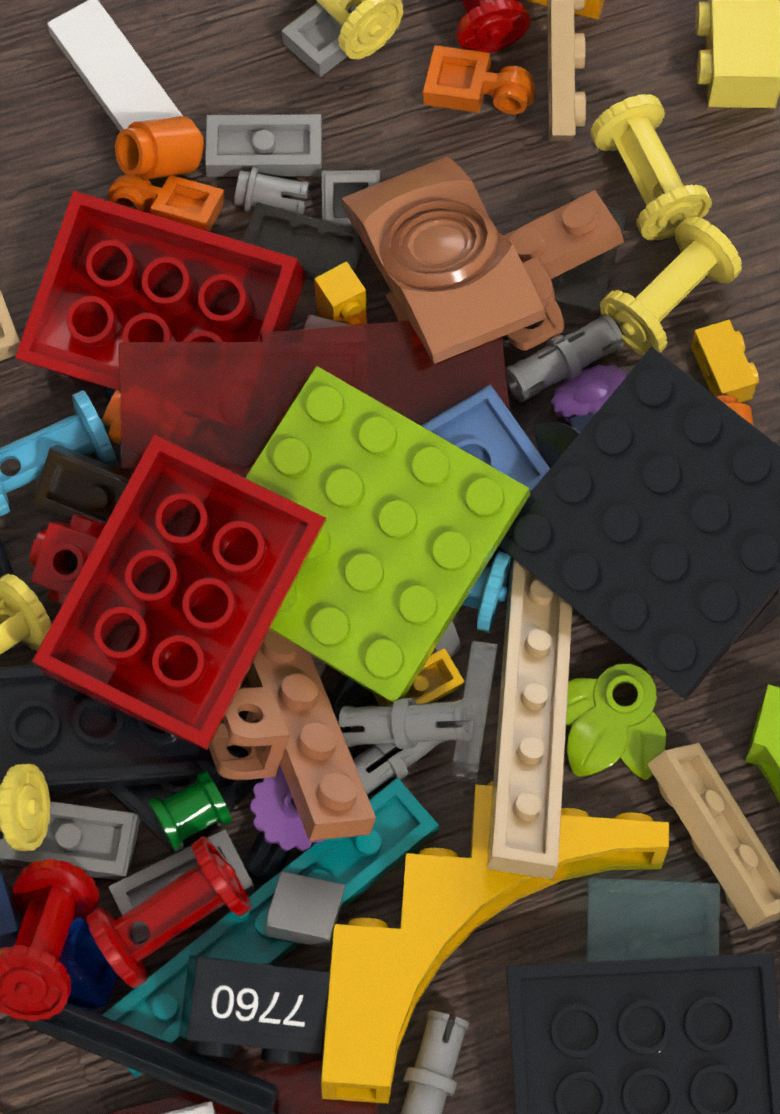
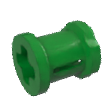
(190, 810)

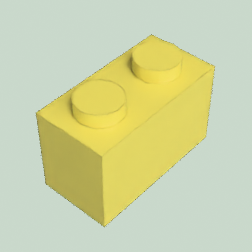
(740, 52)

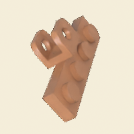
(550, 249)
(294, 729)

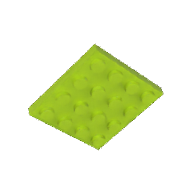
(400, 535)

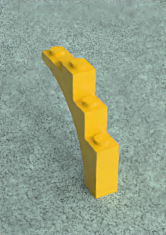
(385, 970)

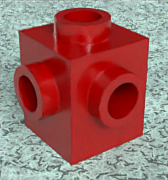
(54, 549)

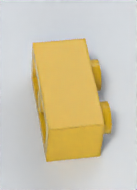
(341, 296)
(723, 361)
(434, 681)

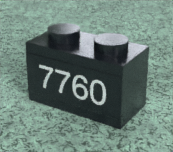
(254, 1007)

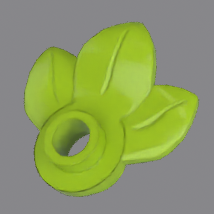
(609, 731)

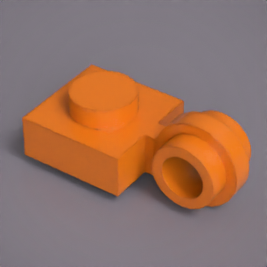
(462, 77)
(177, 199)

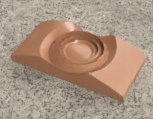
(444, 258)

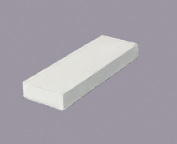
(110, 66)

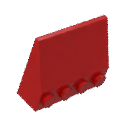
(149, 280)
(179, 593)

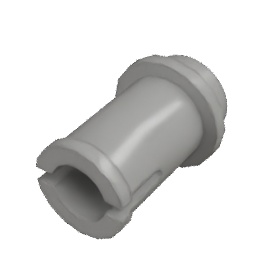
(269, 190)

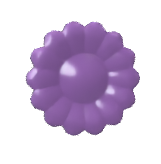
(587, 392)
(278, 815)

